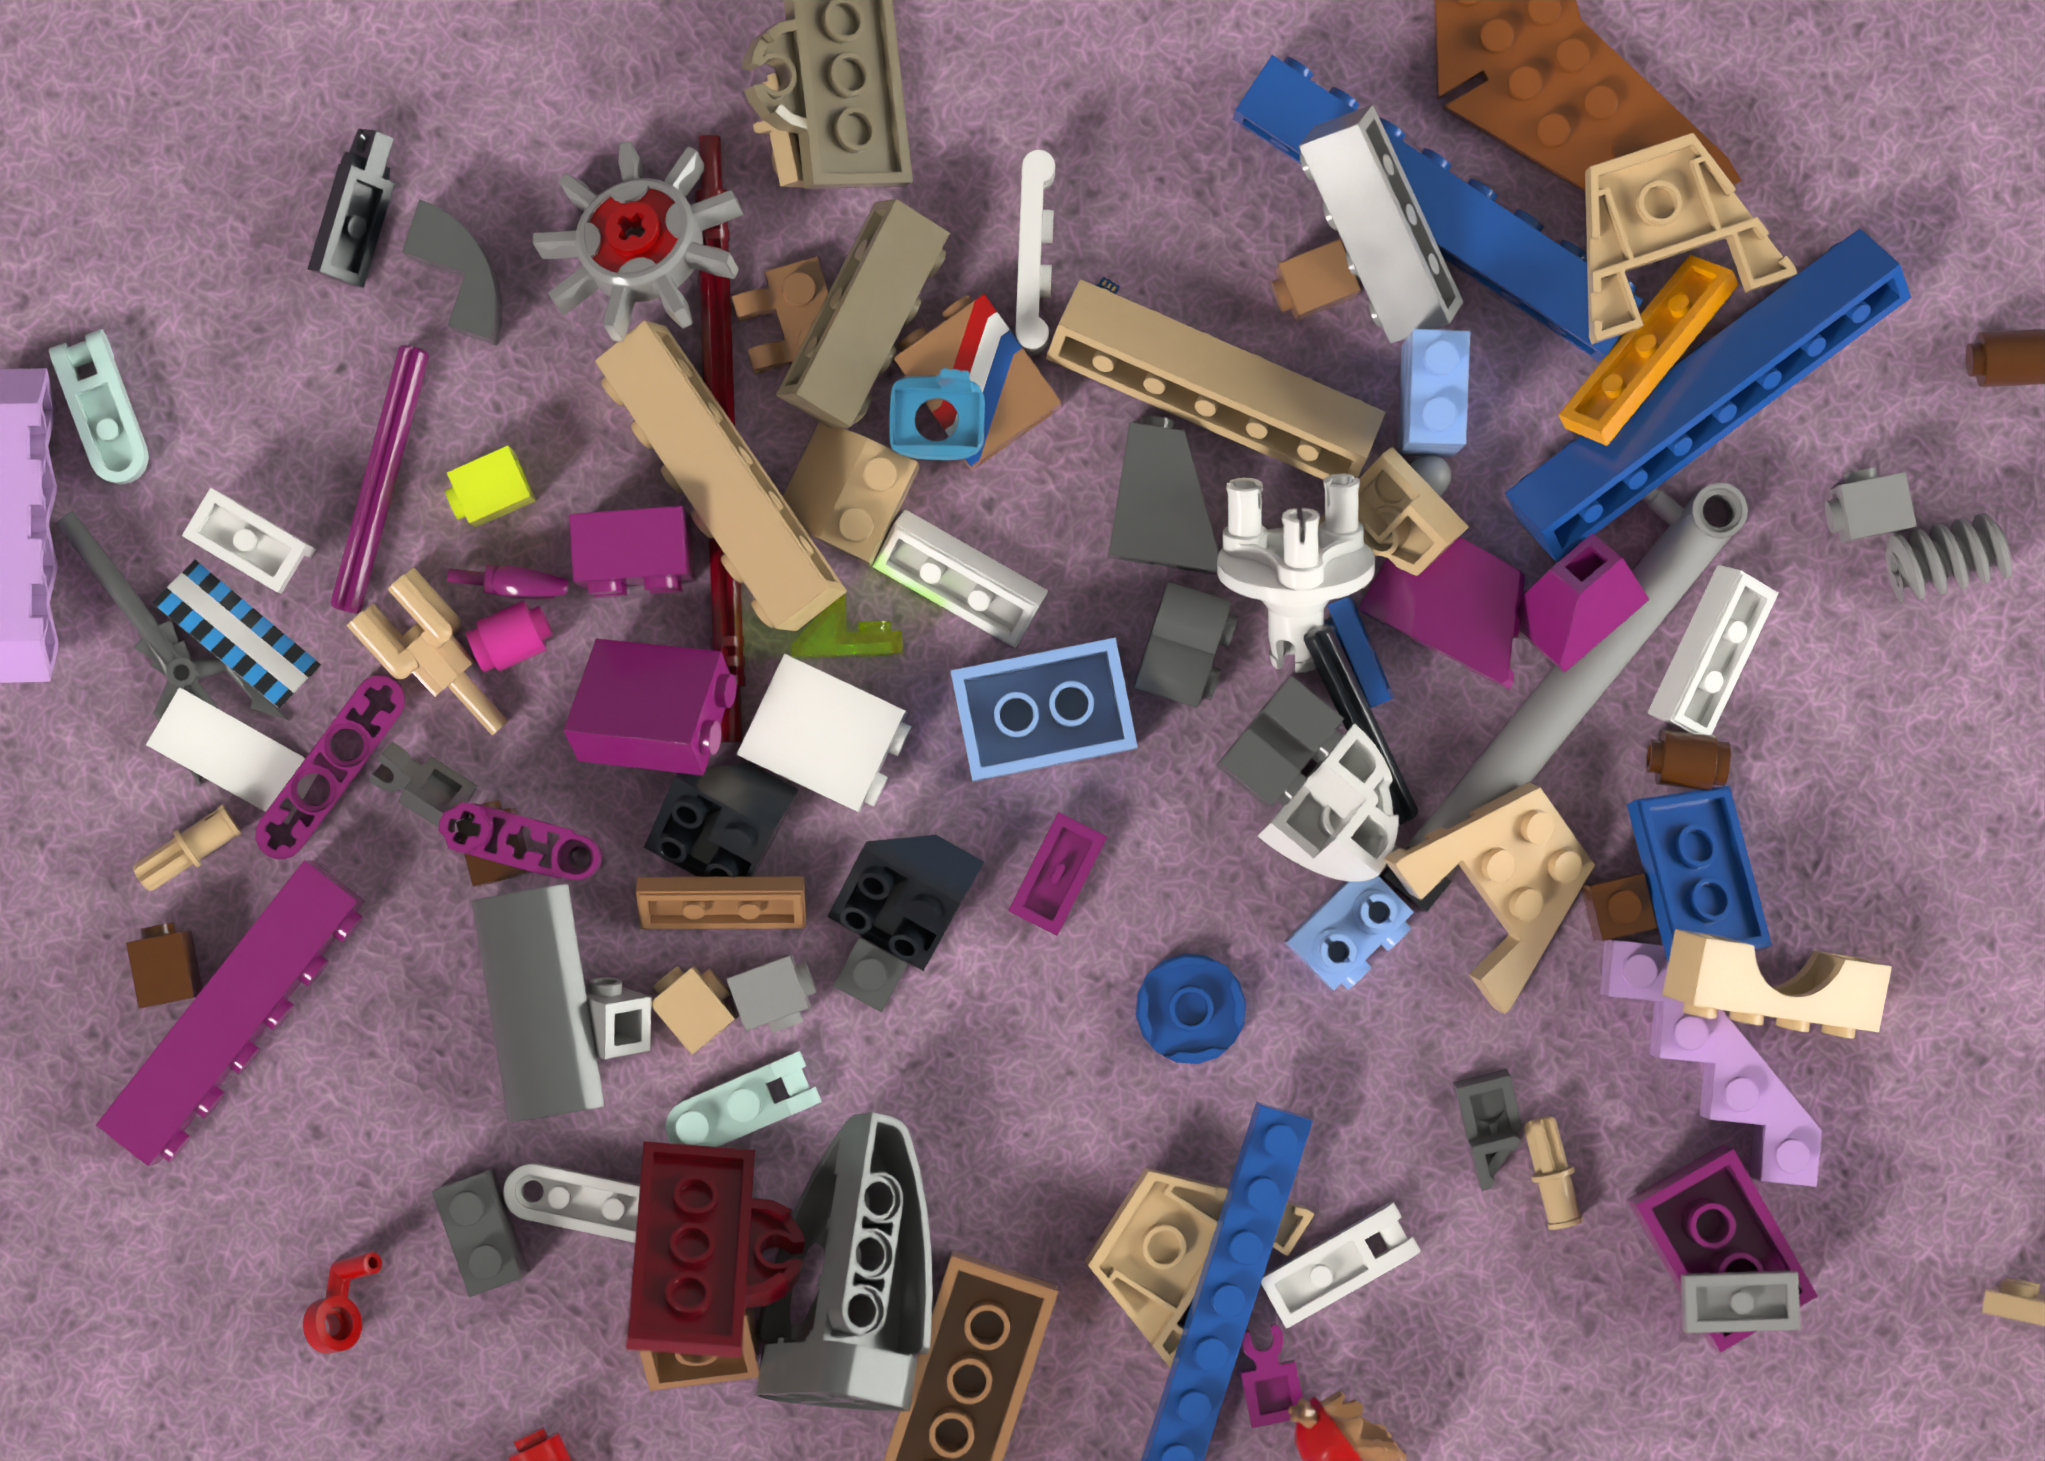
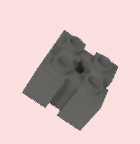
(1280, 743)

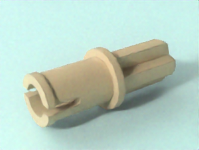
(186, 848)
(1552, 1173)

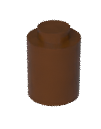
(2007, 358)

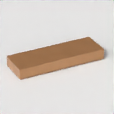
(721, 902)

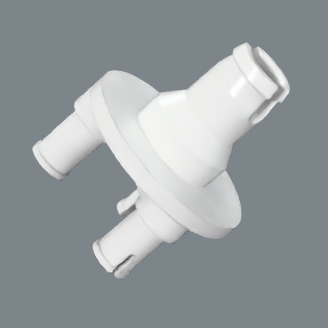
(1295, 566)

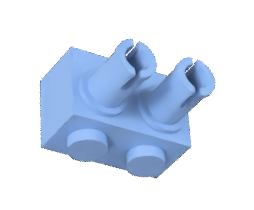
(1349, 930)

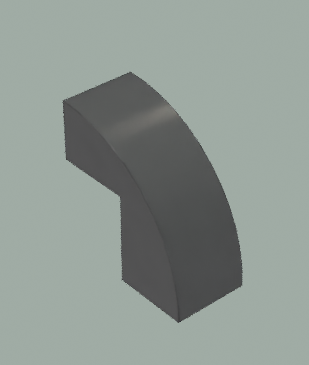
(446, 245)

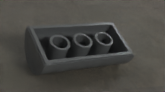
(537, 1003)

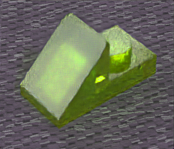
(830, 637)

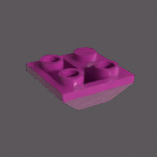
(1579, 602)

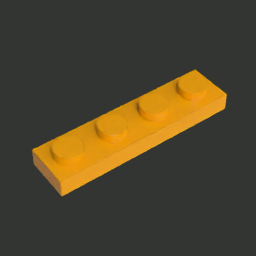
(1649, 352)

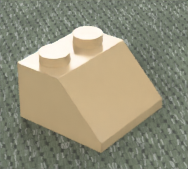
(849, 491)

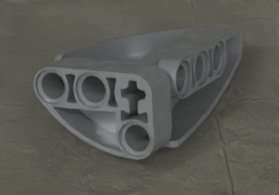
(874, 1283)

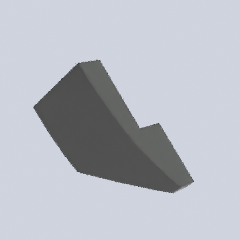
(1489, 1121)

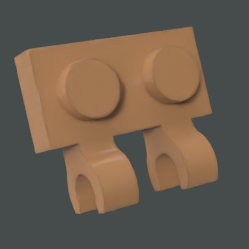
(796, 297)

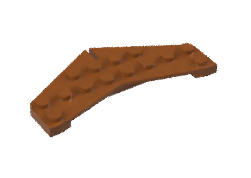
(1551, 86)

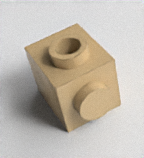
(693, 1006)

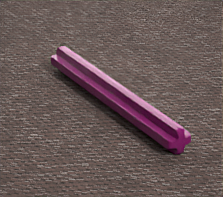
(379, 479)

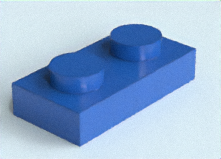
(1353, 636)

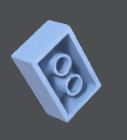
(1044, 709)

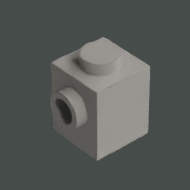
(1870, 506)
(773, 994)
(618, 1018)

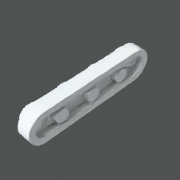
(575, 1201)

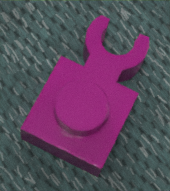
(1271, 1384)

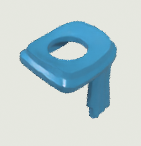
(956, 388)

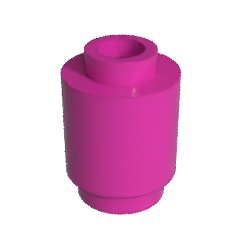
(509, 636)

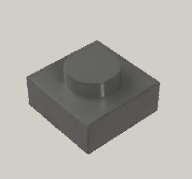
(870, 974)

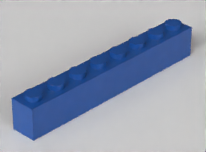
(1468, 225)
(1712, 393)

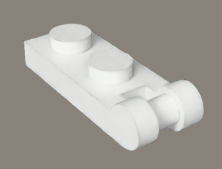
(1337, 1266)

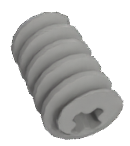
(1947, 555)

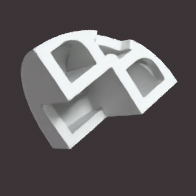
(1341, 815)

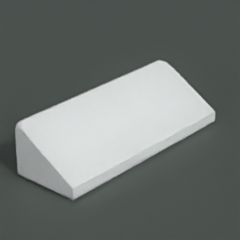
(959, 578)
(1713, 651)

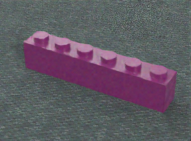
(231, 1013)

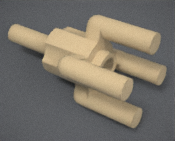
(427, 648)

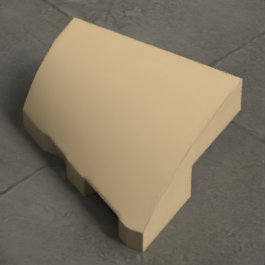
(1404, 515)

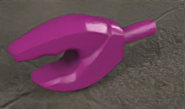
(512, 582)

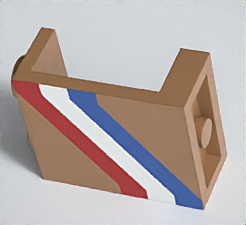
(982, 344)

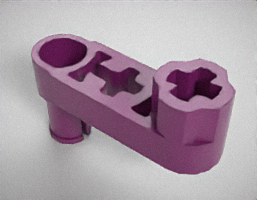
(495, 846)

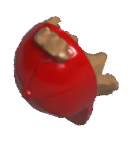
(1337, 1432)

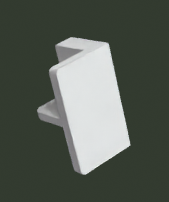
(246, 540)

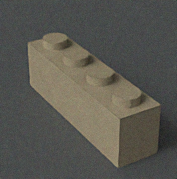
(864, 314)

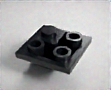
(721, 820)
(905, 894)

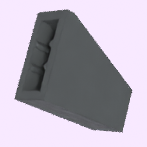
(1161, 502)

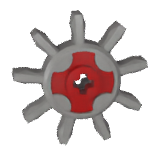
(639, 240)

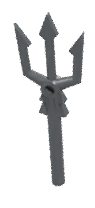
(157, 640)

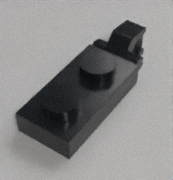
(355, 211)

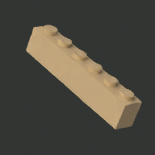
(1213, 384)
(719, 477)

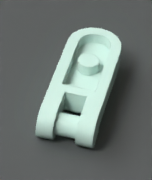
(101, 409)
(741, 1105)

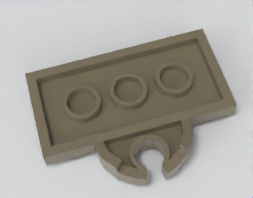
(836, 91)

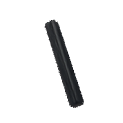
(1354, 708)

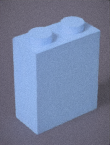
(1433, 393)

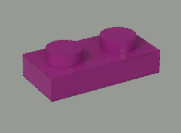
(1057, 874)

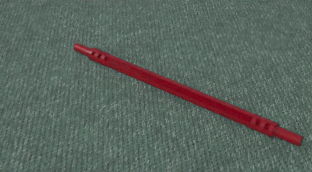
(718, 377)

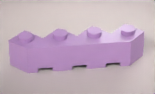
(26, 543)
(1735, 1077)

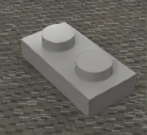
(1740, 1301)

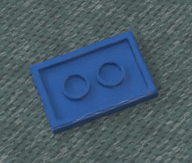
(1698, 866)

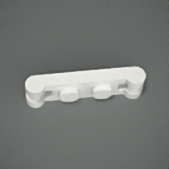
(1035, 229)

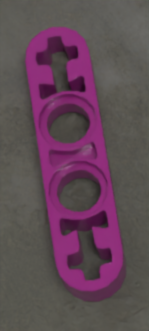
(334, 769)

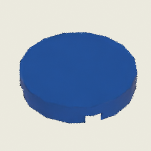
(1177, 991)

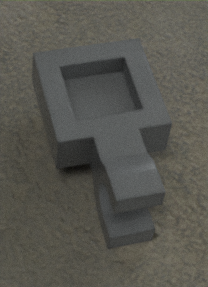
(426, 788)

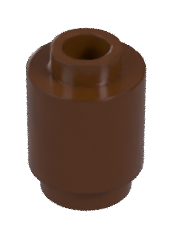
(1688, 760)

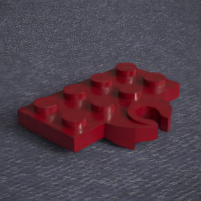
(703, 1250)

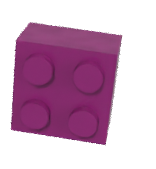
(631, 550)

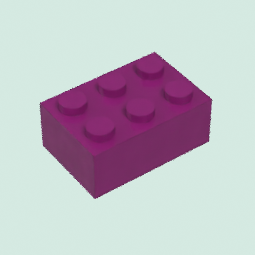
(1715, 1223)

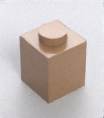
(1314, 281)

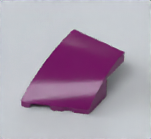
(1455, 607)

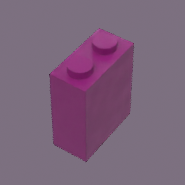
(650, 706)

